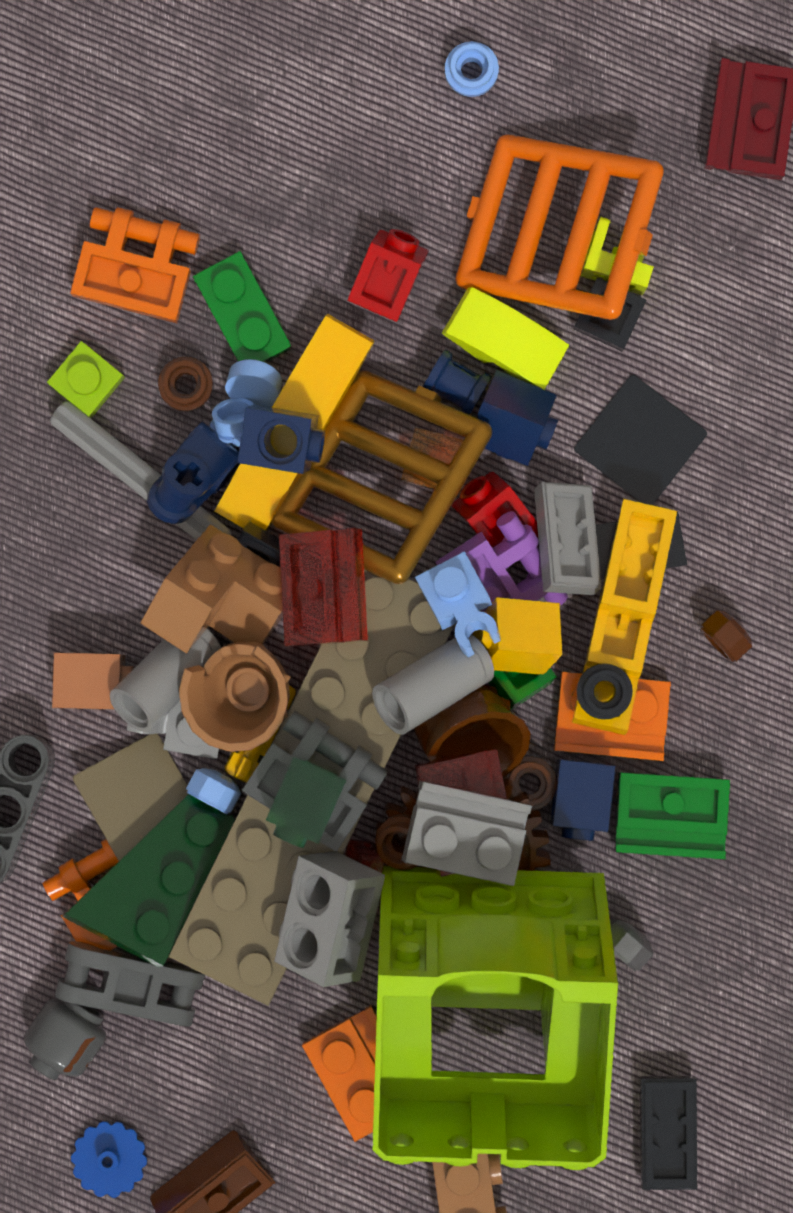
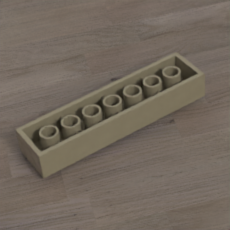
(246, 894)

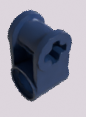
(192, 475)

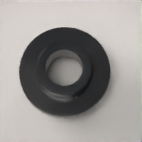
(617, 703)

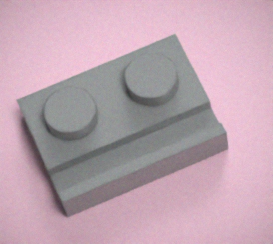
(466, 833)

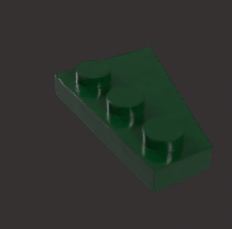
(156, 884)

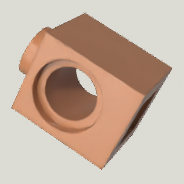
(86, 679)

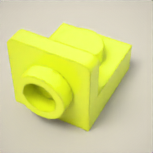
(599, 262)

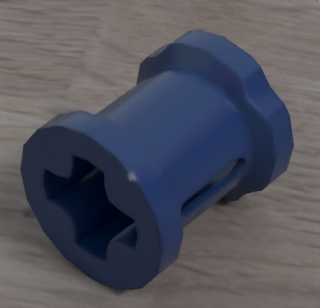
(457, 382)

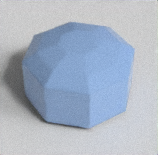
(214, 789)

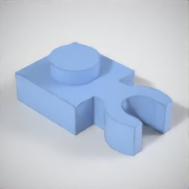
(458, 597)

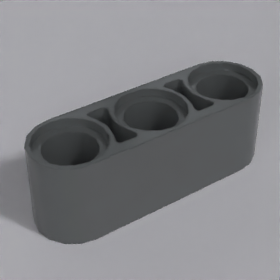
(27, 791)

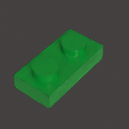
(242, 310)

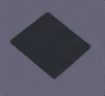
(640, 441)

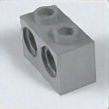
(329, 918)

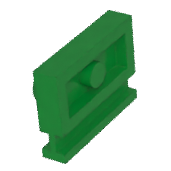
(672, 815)

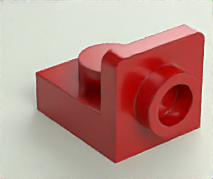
(388, 273)
(485, 501)

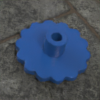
(109, 1159)

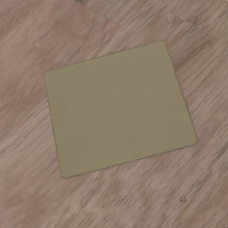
(131, 791)

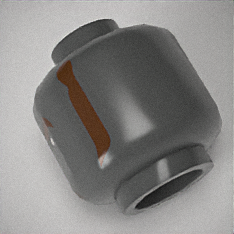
(64, 1038)

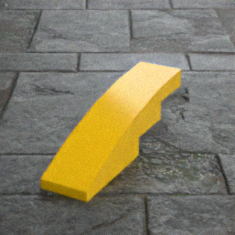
(313, 388)
(628, 602)

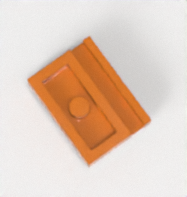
(645, 731)
(346, 1068)

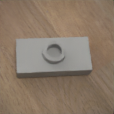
(567, 538)

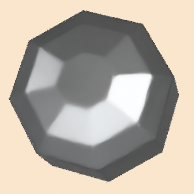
(630, 945)

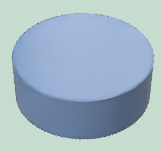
(254, 382)

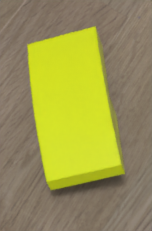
(505, 337)

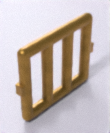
(449, 477)

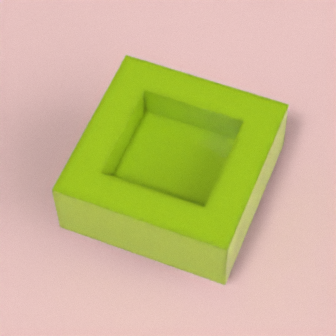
(86, 379)

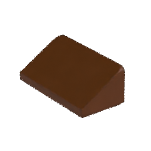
(216, 1182)

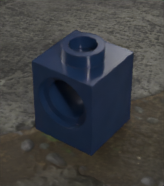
(256, 439)
(582, 798)

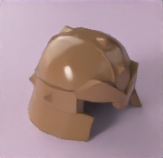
(236, 697)

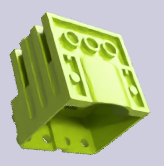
(495, 948)

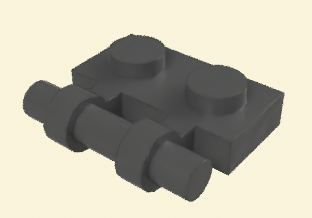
(315, 736)

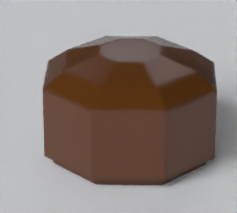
(726, 635)

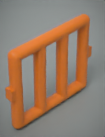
(552, 157)

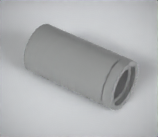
(155, 682)
(431, 685)

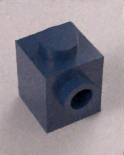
(517, 417)

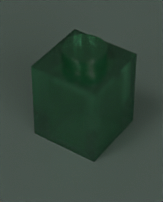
(305, 802)

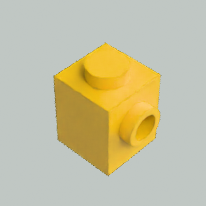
(528, 635)

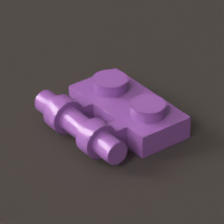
(491, 563)

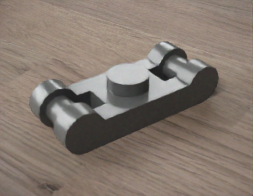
(129, 985)

